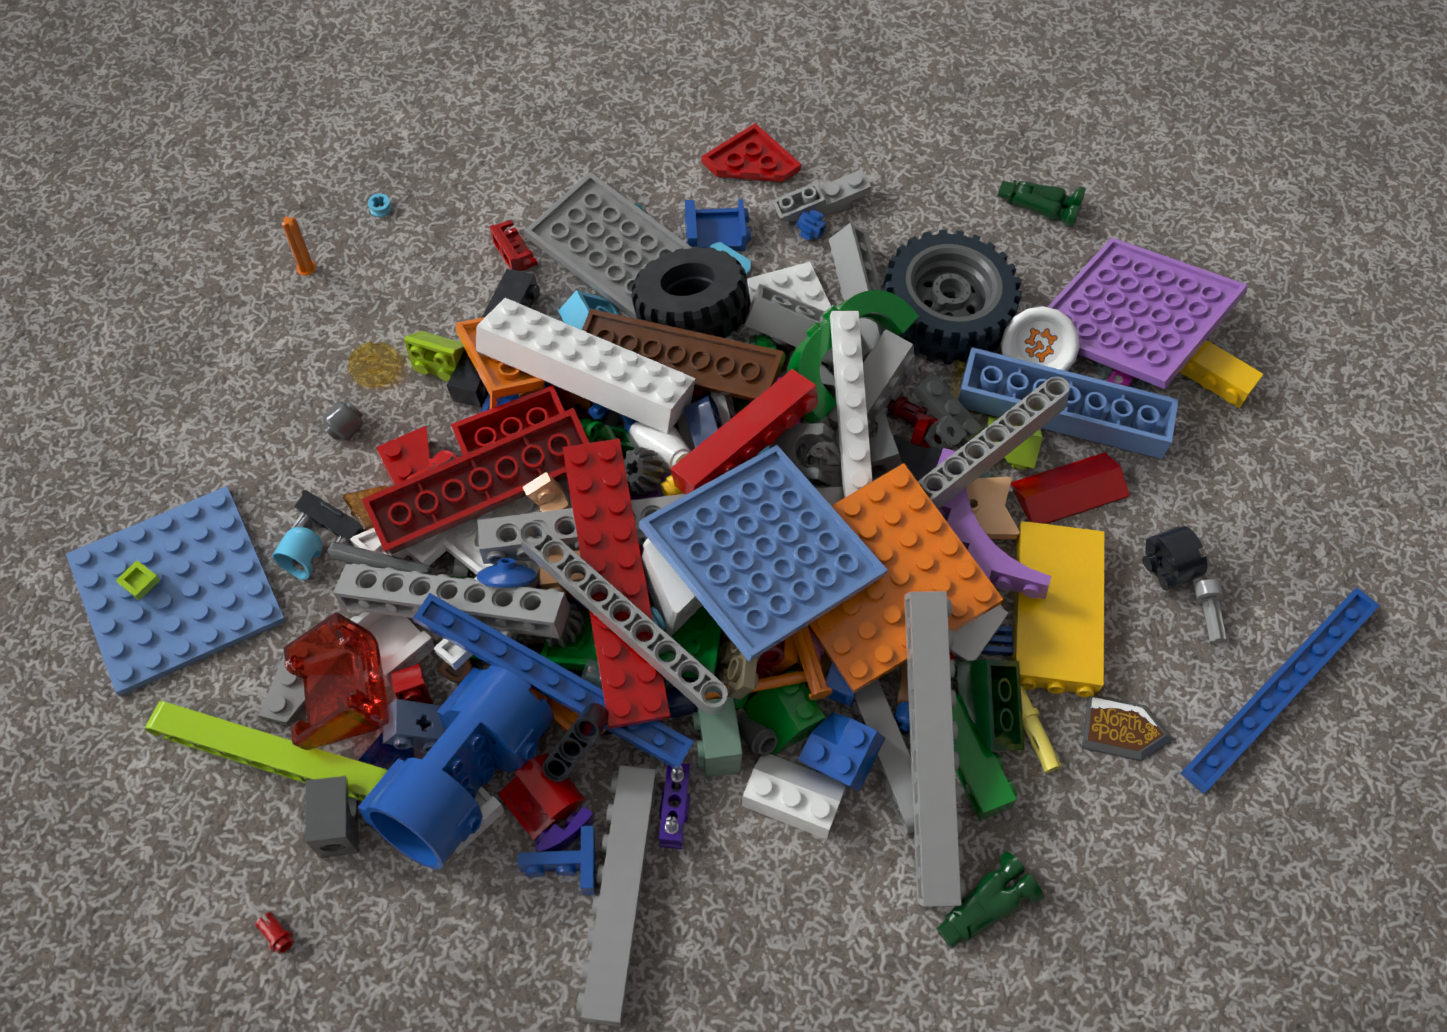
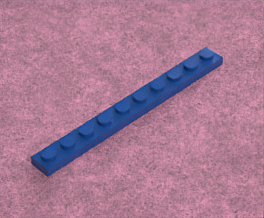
(543, 675)
(1279, 691)

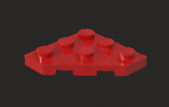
(751, 156)

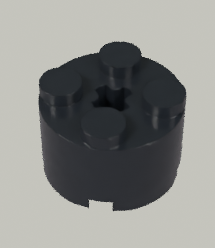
(1175, 557)

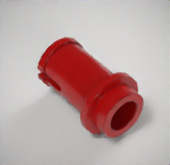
(277, 936)

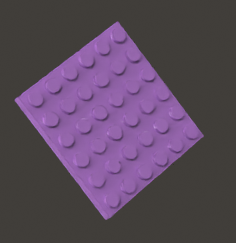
(1145, 310)

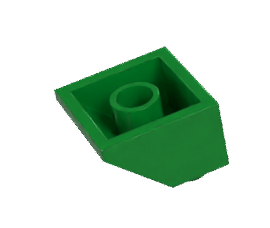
(786, 712)

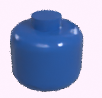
(902, 717)

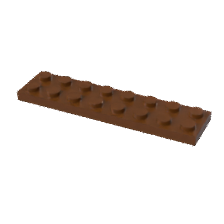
(713, 361)

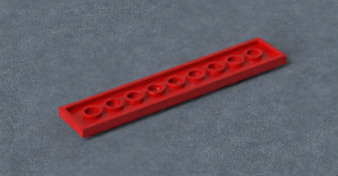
(610, 545)

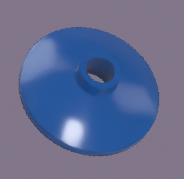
(506, 574)

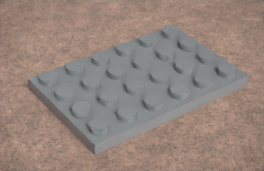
(602, 239)

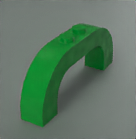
(876, 305)

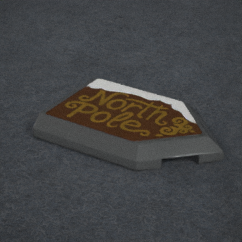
(1122, 728)

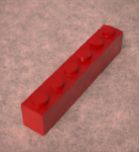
(747, 432)

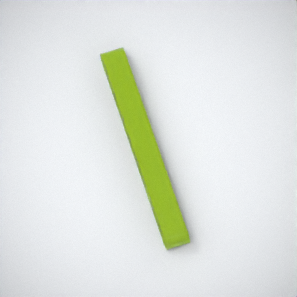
(259, 749)

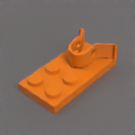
(497, 376)

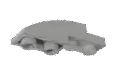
(824, 199)

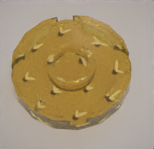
(374, 371)

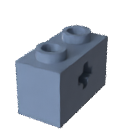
(412, 725)

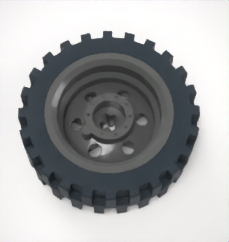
(949, 314)

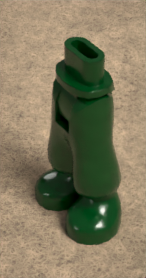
(1045, 200)
(990, 901)

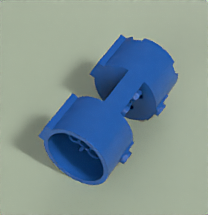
(431, 802)

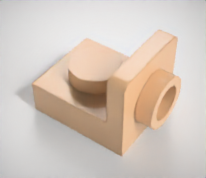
(547, 493)

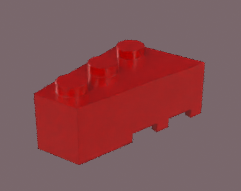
(406, 454)

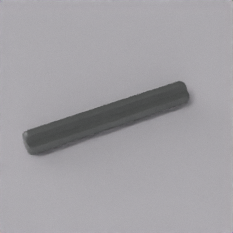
(374, 559)

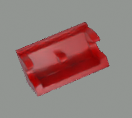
(512, 246)

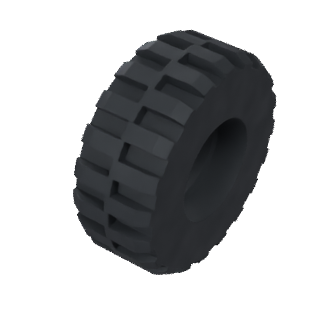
(693, 291)

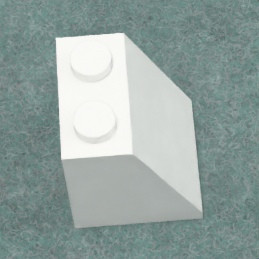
(667, 590)

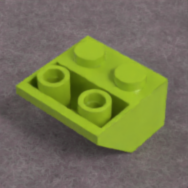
(433, 354)

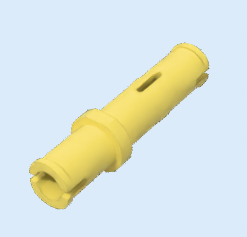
(1037, 735)

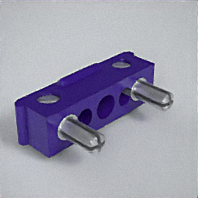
(672, 830)

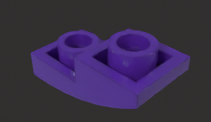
(557, 838)

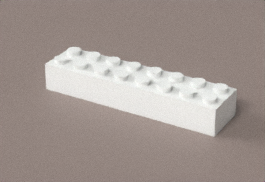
(585, 364)

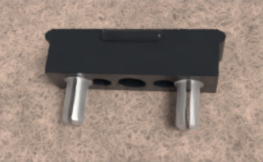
(327, 516)

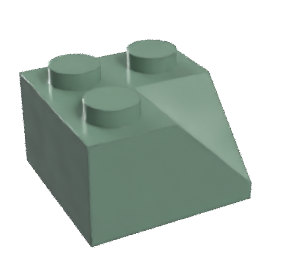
(720, 743)

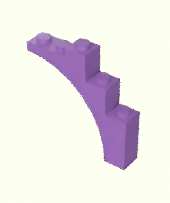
(996, 564)

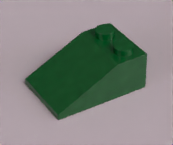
(993, 701)

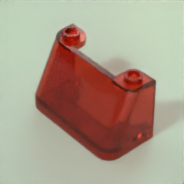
(340, 682)

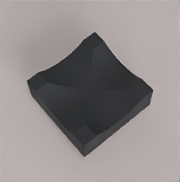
(917, 458)

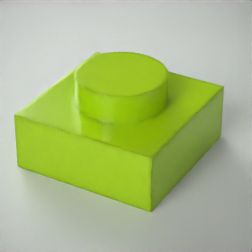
(137, 580)

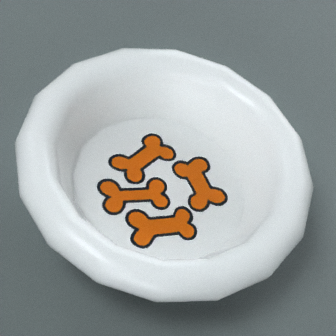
(1042, 338)

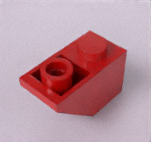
(411, 685)

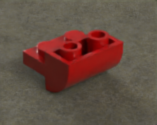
(538, 800)

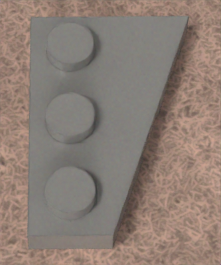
(284, 697)

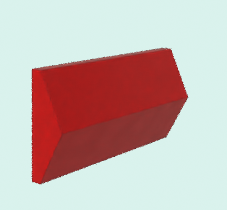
(1071, 489)

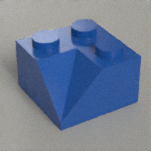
(842, 750)

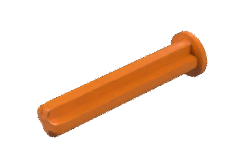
(305, 265)
(811, 664)

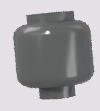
(342, 420)

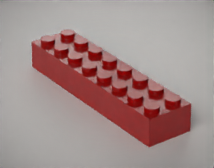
(471, 483)

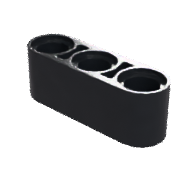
(576, 742)

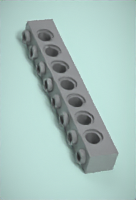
(496, 531)
(404, 592)

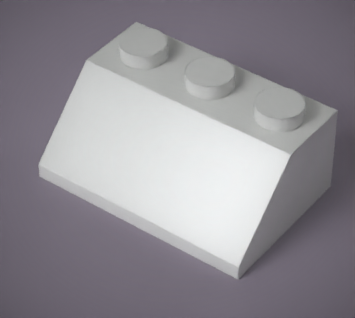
(793, 795)

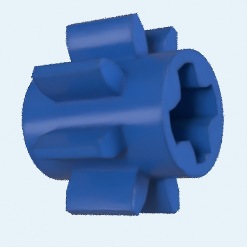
(811, 225)

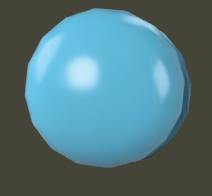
(300, 545)

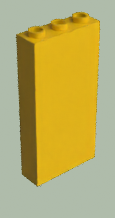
(1063, 635)

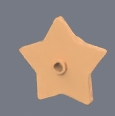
(988, 502)

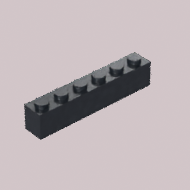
(465, 383)

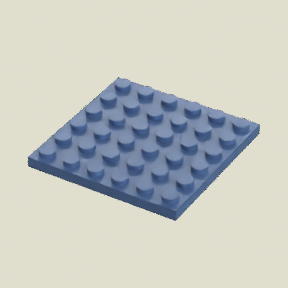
(762, 551)
(206, 595)

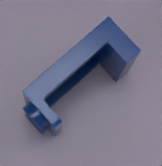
(717, 225)

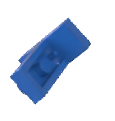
(565, 862)

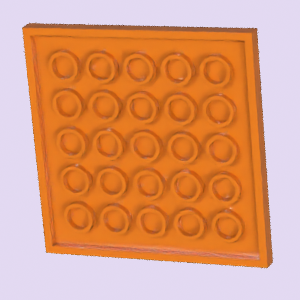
(921, 554)

